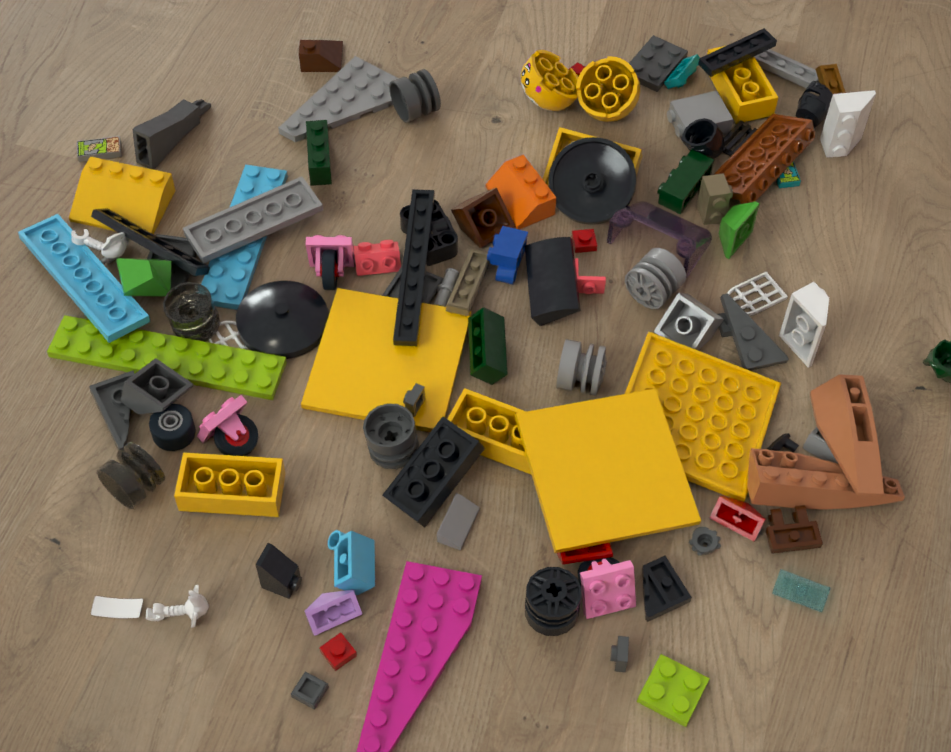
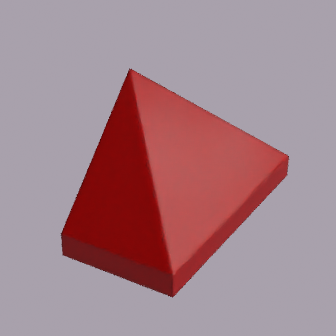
(738, 517)

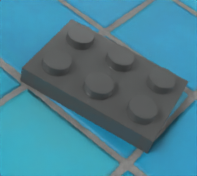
(656, 62)

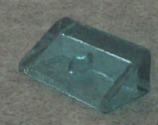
(801, 590)

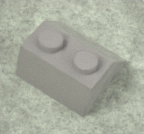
(688, 322)

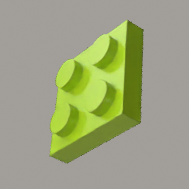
(673, 690)

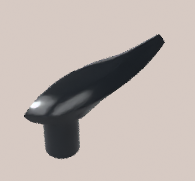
(783, 440)

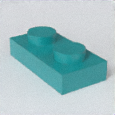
(685, 68)

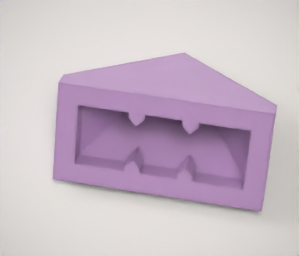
(332, 610)

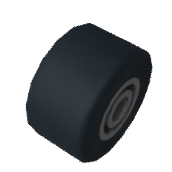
(172, 428)

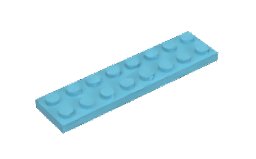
(233, 272)
(84, 278)

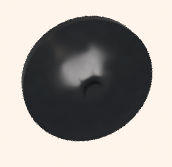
(592, 180)
(282, 319)

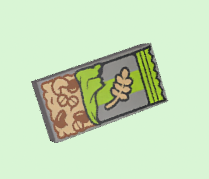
(99, 148)

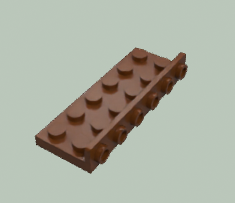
(766, 155)

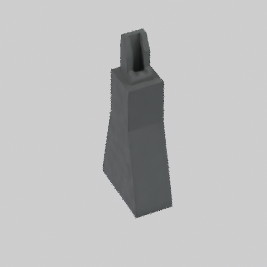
(161, 134)

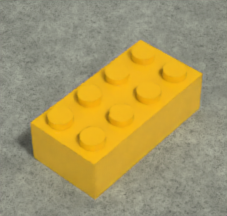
(745, 90)
(493, 426)
(230, 484)

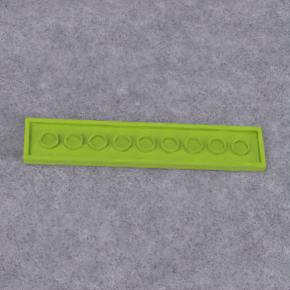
(197, 361)

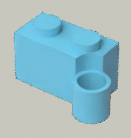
(353, 561)

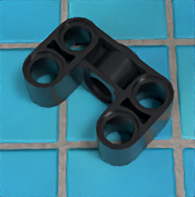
(443, 238)

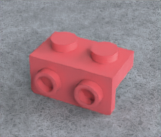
(377, 258)

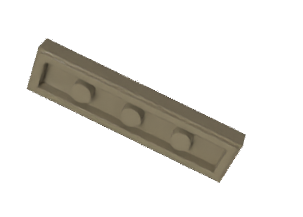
(468, 283)

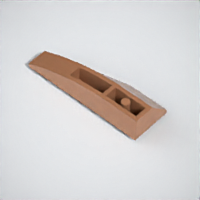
(849, 429)
(802, 480)

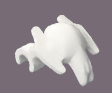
(111, 249)
(194, 607)

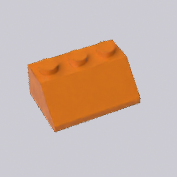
(523, 192)

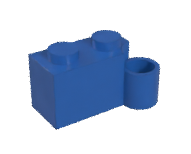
(507, 253)

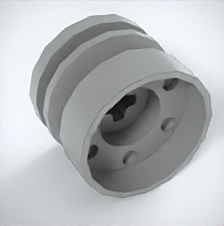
(655, 278)
(581, 367)

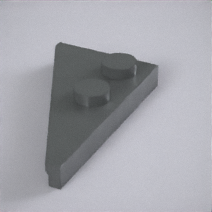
(752, 343)
(115, 413)

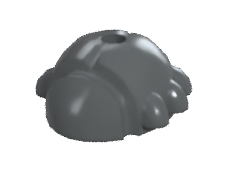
(704, 536)

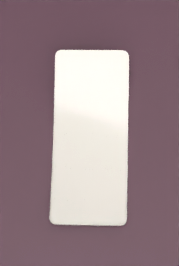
(116, 607)

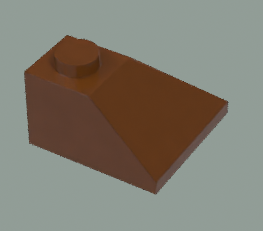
(320, 55)
(483, 217)

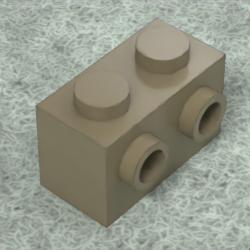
(714, 198)

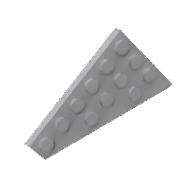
(346, 96)

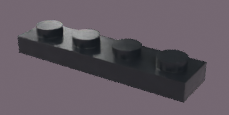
(737, 52)

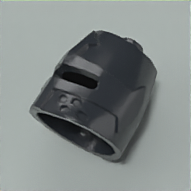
(813, 106)
(705, 138)

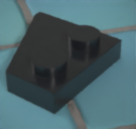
(662, 589)

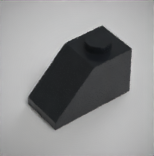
(278, 572)

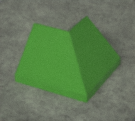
(737, 226)
(144, 276)

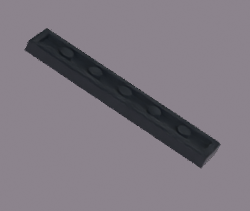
(151, 242)

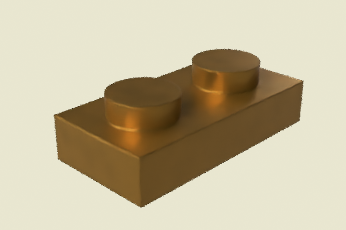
(830, 77)

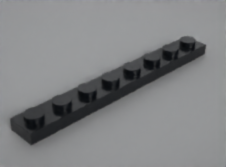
(414, 268)

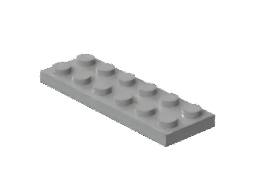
(252, 219)

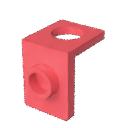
(590, 284)

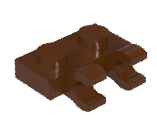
(795, 536)

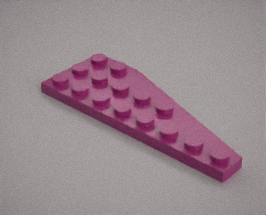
(425, 629)

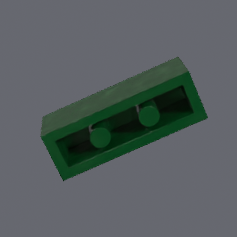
(318, 152)
(684, 181)
(487, 346)

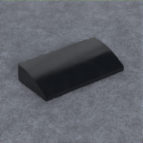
(552, 279)
(433, 471)

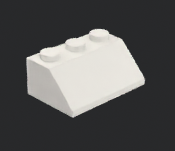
(845, 122)
(805, 321)

